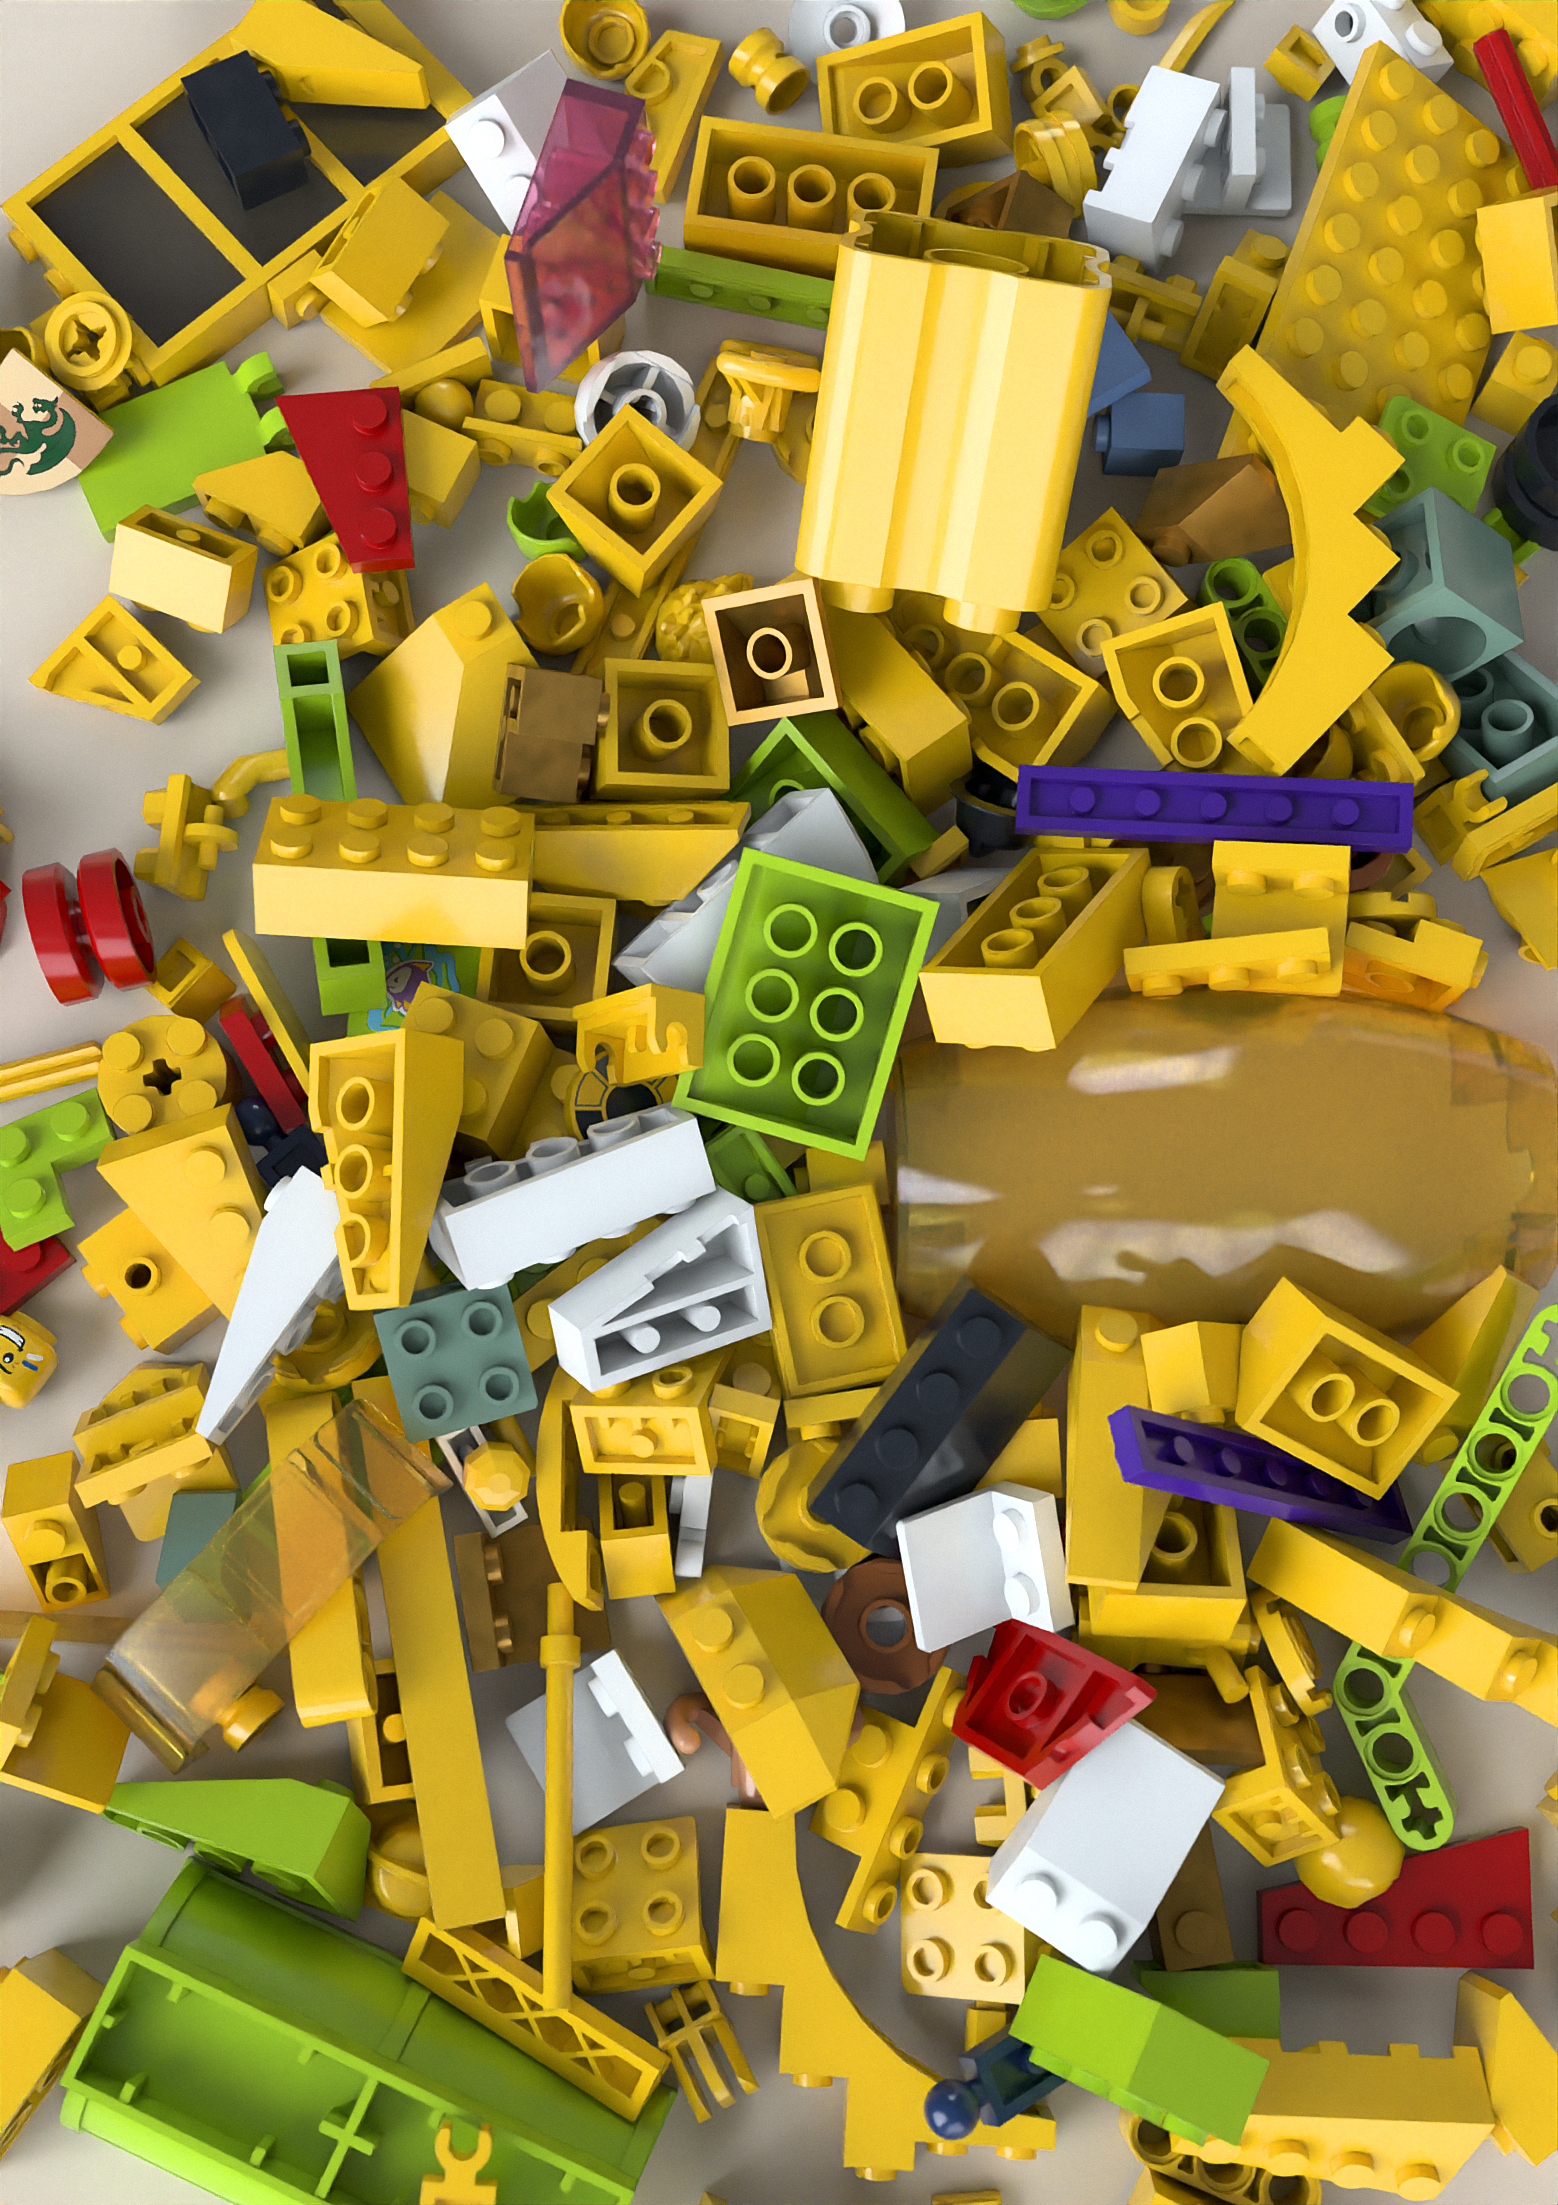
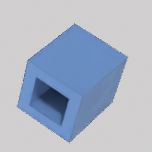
(1141, 434)

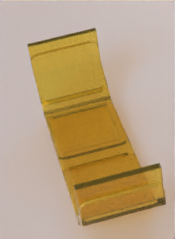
(263, 1579)

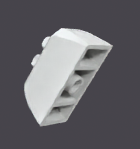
(683, 937)

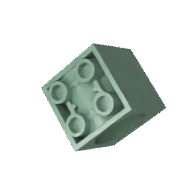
(1451, 591)

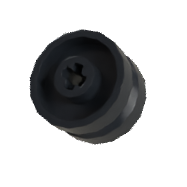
(1528, 478)

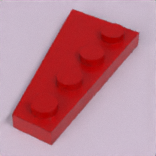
(1445, 1910)

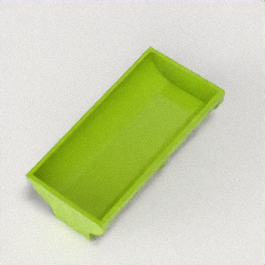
(318, 2072)

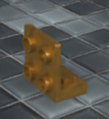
(507, 1597)

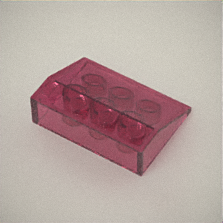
(582, 229)

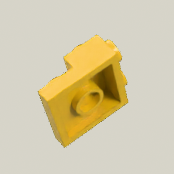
(1423, 967)

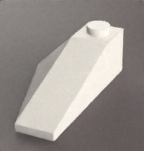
(284, 1282)

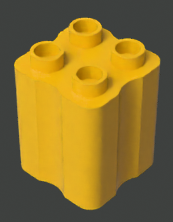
(950, 416)

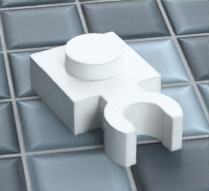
(692, 1501)

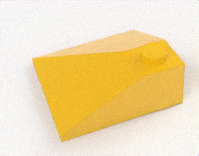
(440, 701)

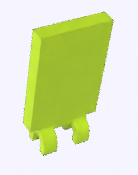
(181, 433)

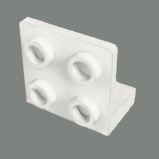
(985, 1563)
(615, 1740)

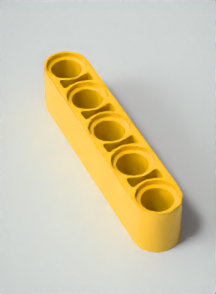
(334, 1649)

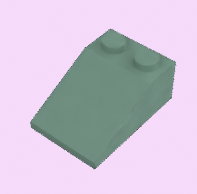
(1507, 729)

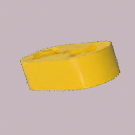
(1170, 906)

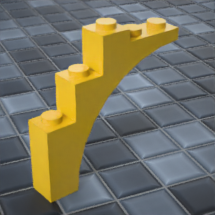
(1337, 560)
(1409, 1617)
(822, 2030)

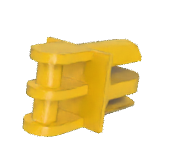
(698, 2040)

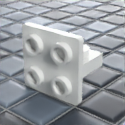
(1252, 162)

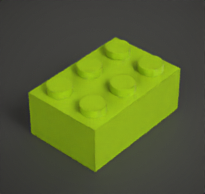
(1138, 2053)

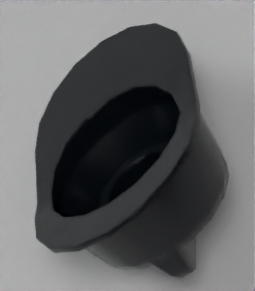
(987, 811)

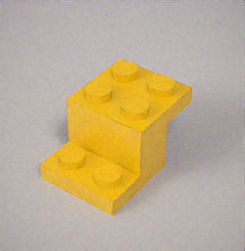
(511, 1073)

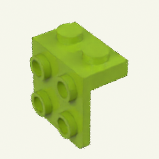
(1435, 455)

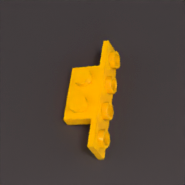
(884, 1798)

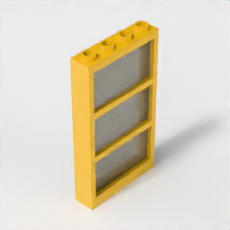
(163, 233)

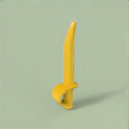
(1174, 59)

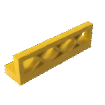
(509, 2000)

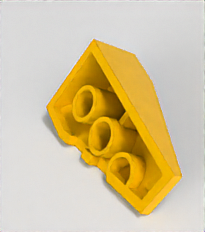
(1183, 690)
(388, 1134)
(1107, 1520)

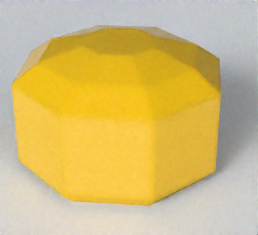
(496, 1476)

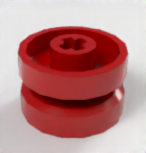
(89, 927)

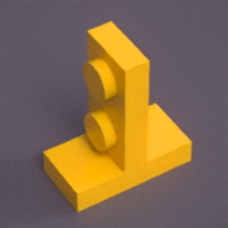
(1236, 303)
(746, 1406)

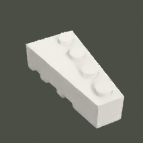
(568, 1194)

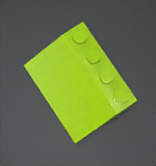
(807, 1002)

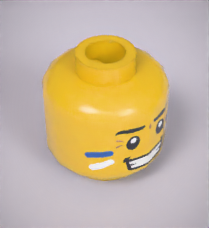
(25, 1359)

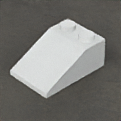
(1103, 1846)

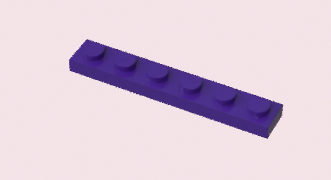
(1213, 807)
(1248, 1475)

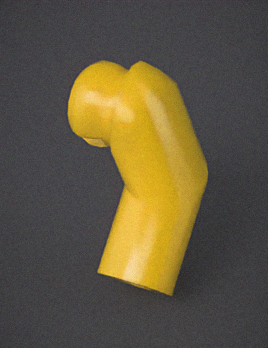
(242, 775)

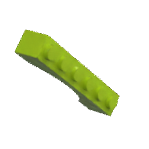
(322, 765)

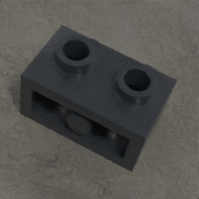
(246, 129)

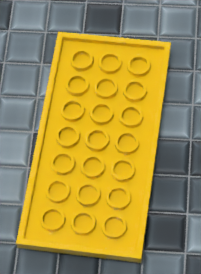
(1387, 257)

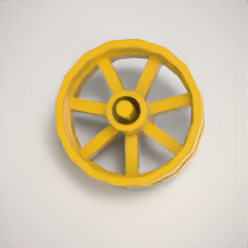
(1057, 156)

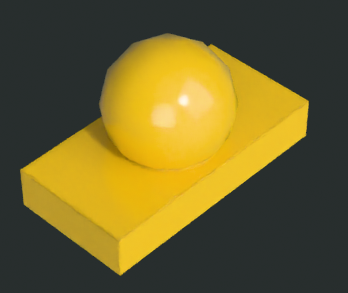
(442, 383)

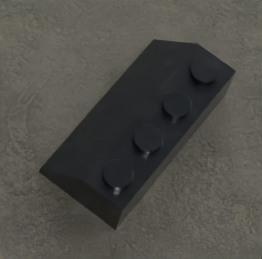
(938, 1417)

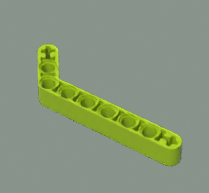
(1458, 1546)

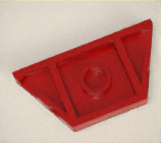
(1043, 1702)

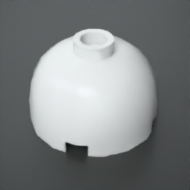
(646, 382)

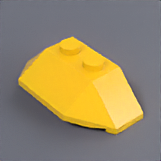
(632, 847)
(769, 1678)

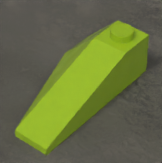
(287, 1831)

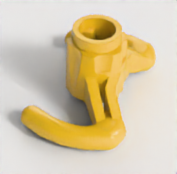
(763, 385)

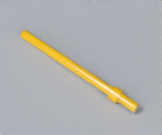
(560, 1657)

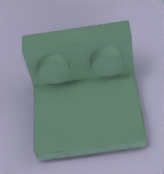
(455, 1359)

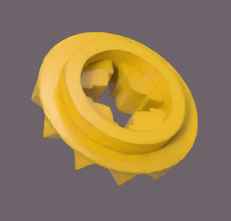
(67, 339)

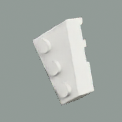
(1156, 168)
(666, 1296)

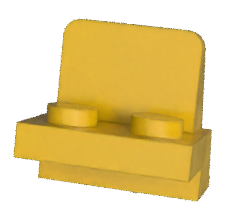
(146, 1448)

